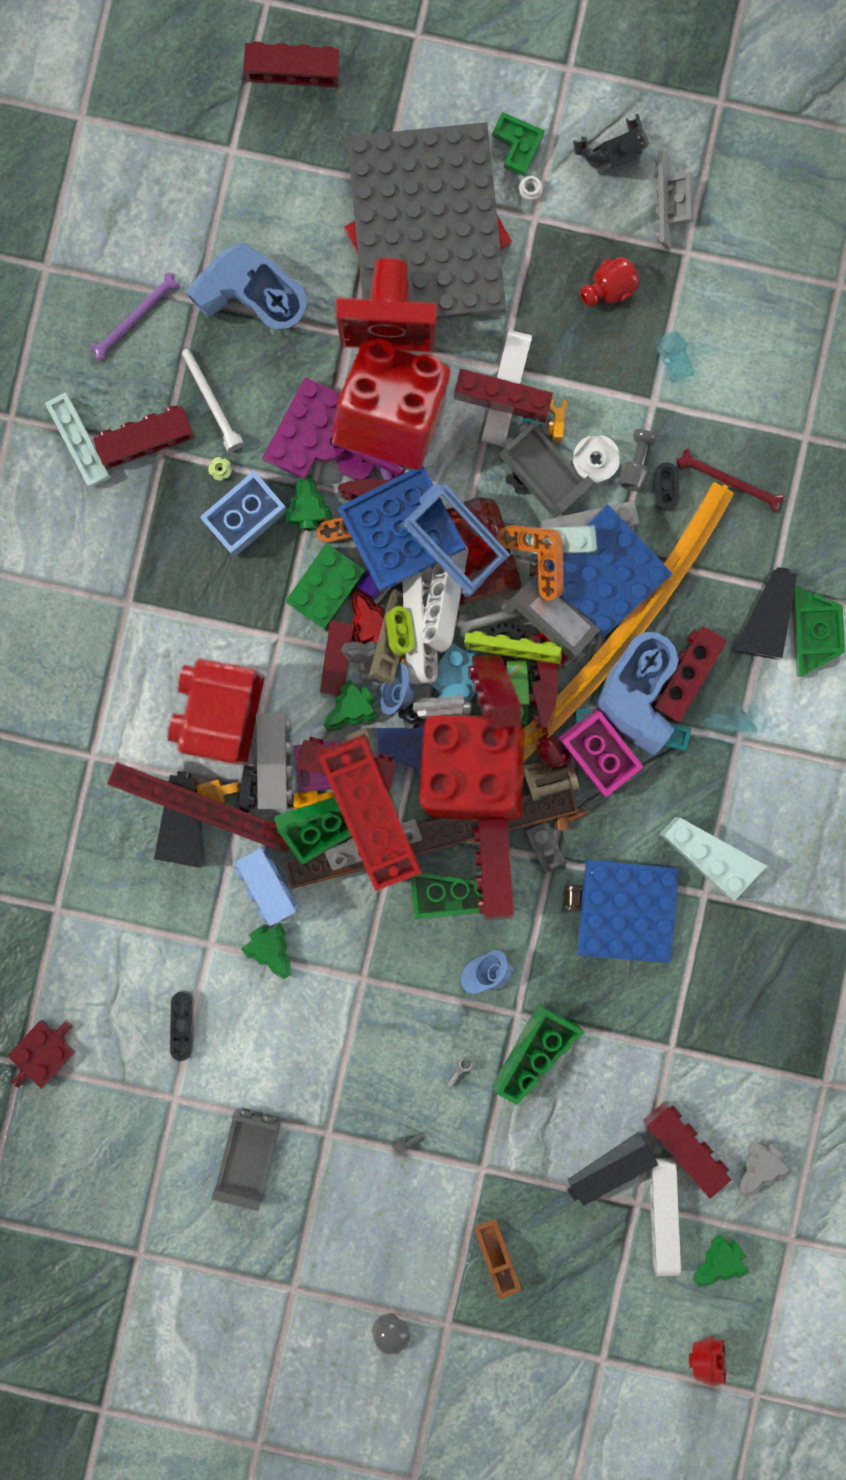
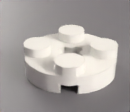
(592, 446)

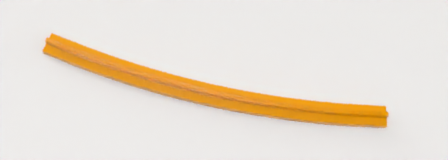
(640, 618)

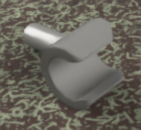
(459, 1071)

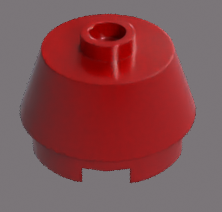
(709, 1361)

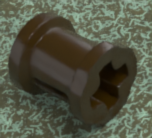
(573, 897)

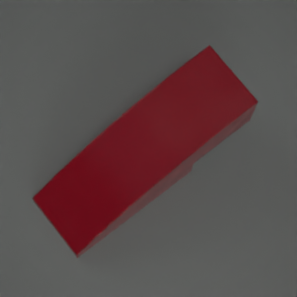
(335, 662)

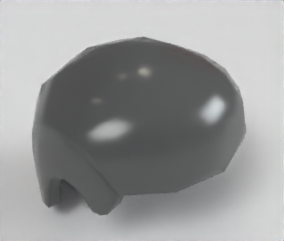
(390, 1334)

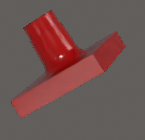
(387, 313)

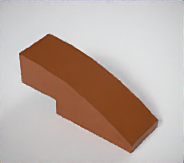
(498, 1259)

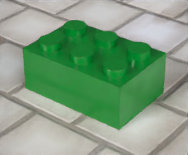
(325, 587)

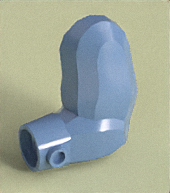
(255, 282)
(634, 686)

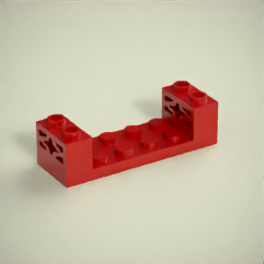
(369, 812)

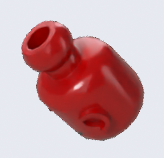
(612, 282)

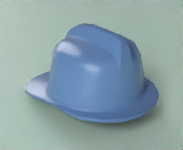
(397, 695)
(486, 973)

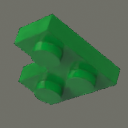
(523, 139)

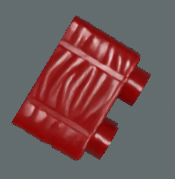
(391, 403)
(217, 712)
(471, 769)

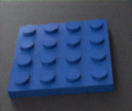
(386, 547)
(614, 577)
(627, 911)

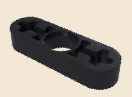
(187, 1043)

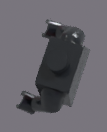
(616, 150)

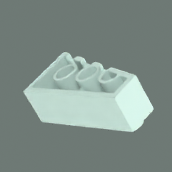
(716, 860)

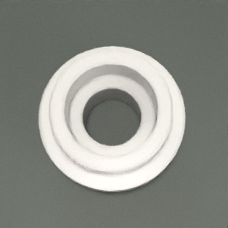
(533, 182)

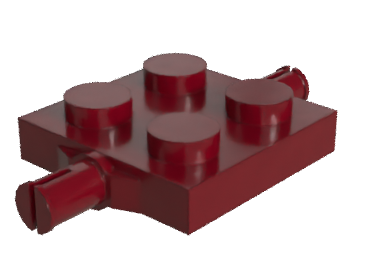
(41, 1054)

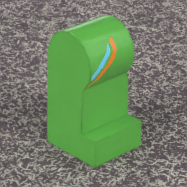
(518, 674)

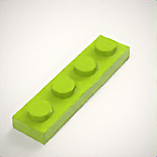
(505, 646)

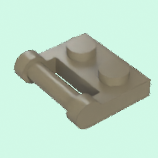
(540, 773)

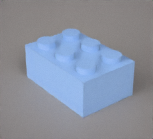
(244, 513)
(266, 886)

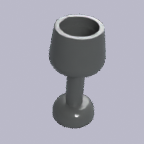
(634, 474)

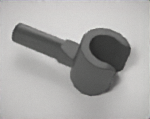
(401, 1146)

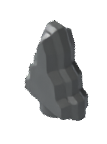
(361, 656)

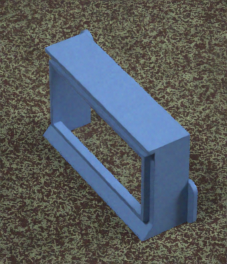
(438, 555)

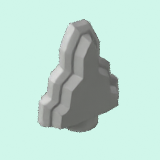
(442, 706)
(763, 1168)

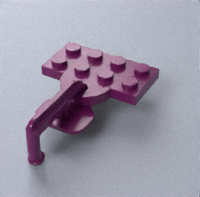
(307, 434)

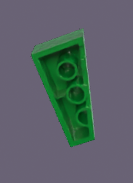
(313, 828)
(443, 896)
(535, 1052)

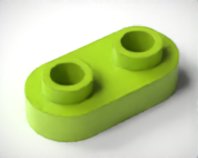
(400, 631)

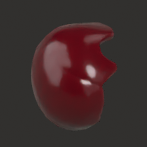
(552, 752)

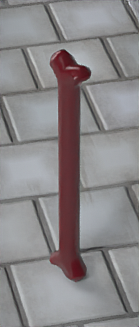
(772, 500)

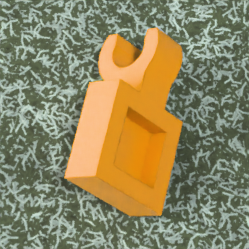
(556, 426)
(216, 791)
(309, 797)

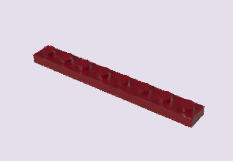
(196, 806)

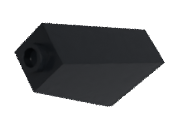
(768, 619)
(180, 835)
(612, 1170)

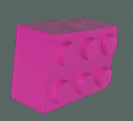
(600, 752)

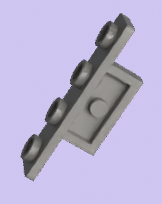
(675, 199)
(348, 854)

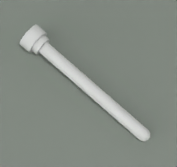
(231, 440)

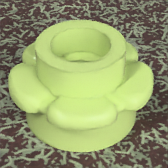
(224, 473)

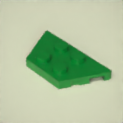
(816, 630)

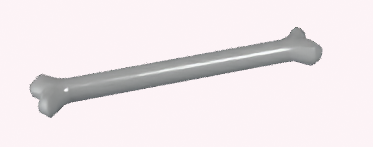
(466, 626)

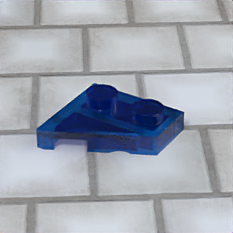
(403, 745)

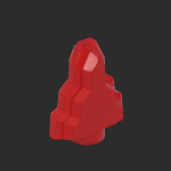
(367, 618)

